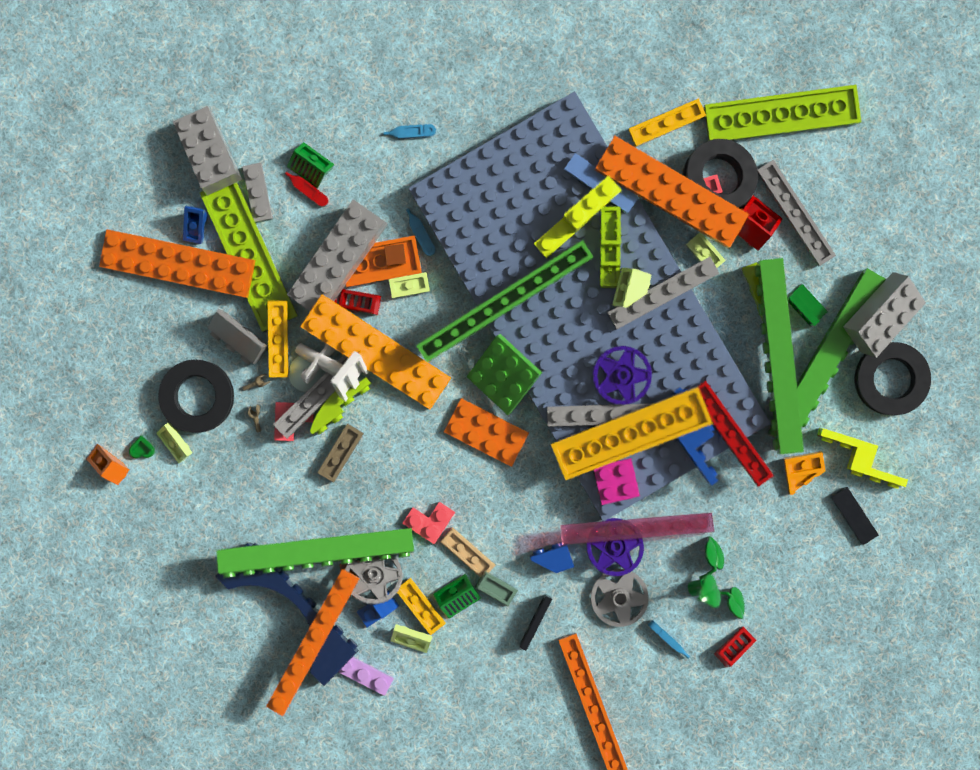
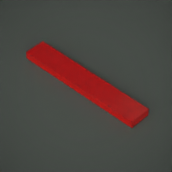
(734, 437)

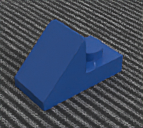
(194, 224)
(373, 612)

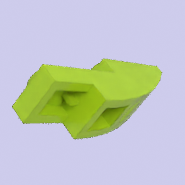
(332, 411)

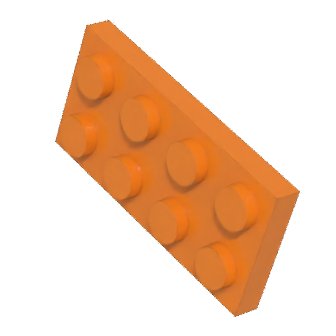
(374, 266)
(486, 432)

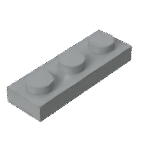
(257, 192)

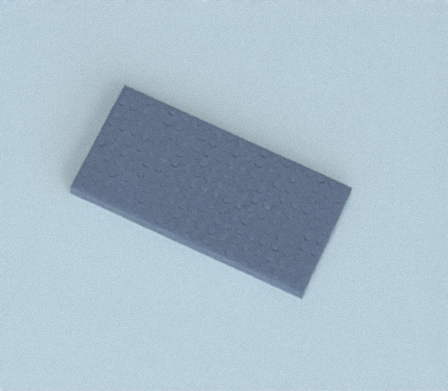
(487, 220)

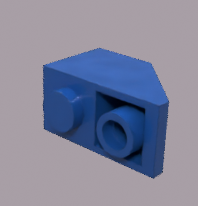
(554, 559)

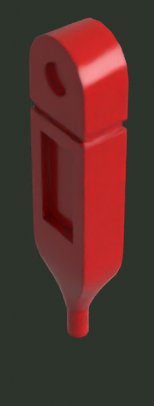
(308, 190)

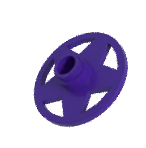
(622, 375)
(616, 552)

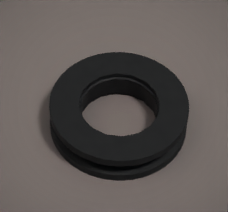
(736, 156)
(918, 387)
(169, 396)

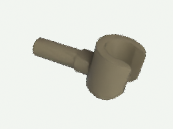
(258, 382)
(254, 415)

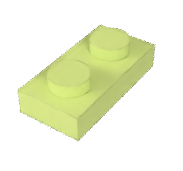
(702, 249)
(409, 285)
(174, 442)
(411, 638)

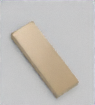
(467, 552)

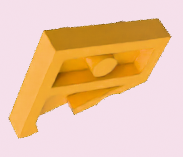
(802, 469)

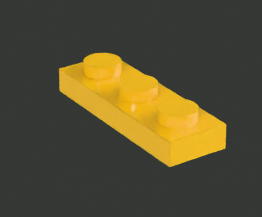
(420, 606)

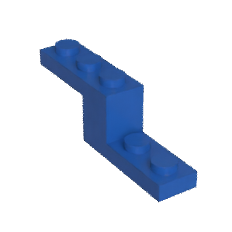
(692, 441)

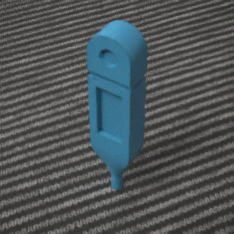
(412, 131)
(421, 234)
(667, 638)

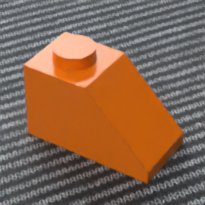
(107, 465)

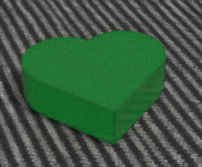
(141, 448)

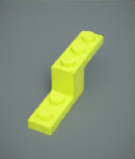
(577, 217)
(861, 458)

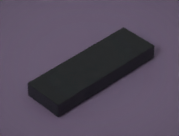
(854, 515)
(535, 622)

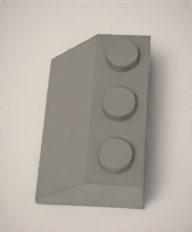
(237, 337)

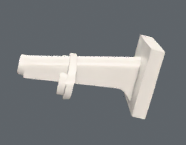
(344, 375)

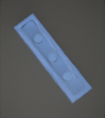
(587, 175)

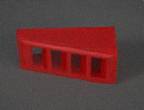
(376, 299)
(719, 653)

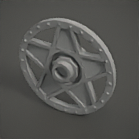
(374, 578)
(619, 598)

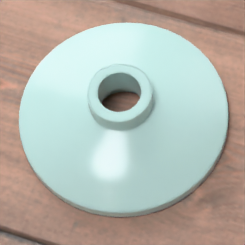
(295, 370)

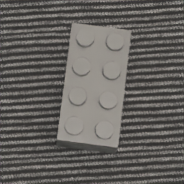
(207, 150)
(884, 314)

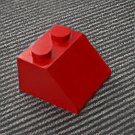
(759, 224)

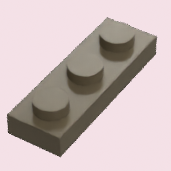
(340, 453)

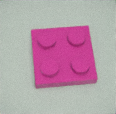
(616, 481)

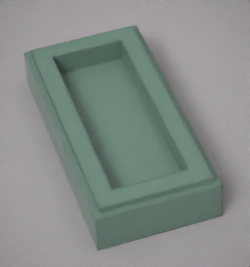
(496, 588)

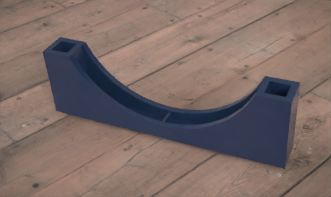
(336, 649)

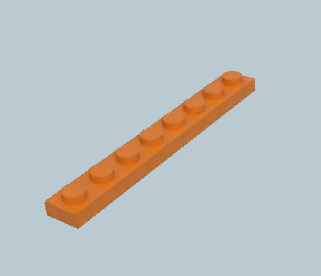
(312, 642)
(592, 703)

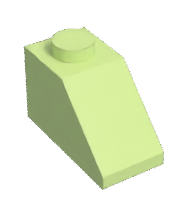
(631, 287)

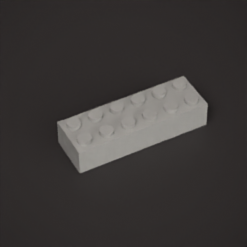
(338, 256)

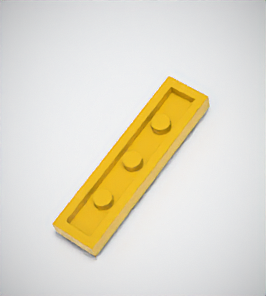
(667, 122)
(278, 338)

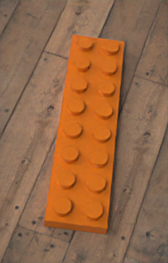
(671, 192)
(177, 263)

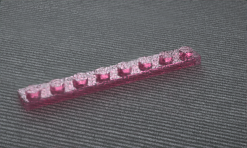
(637, 528)

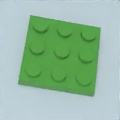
(504, 374)

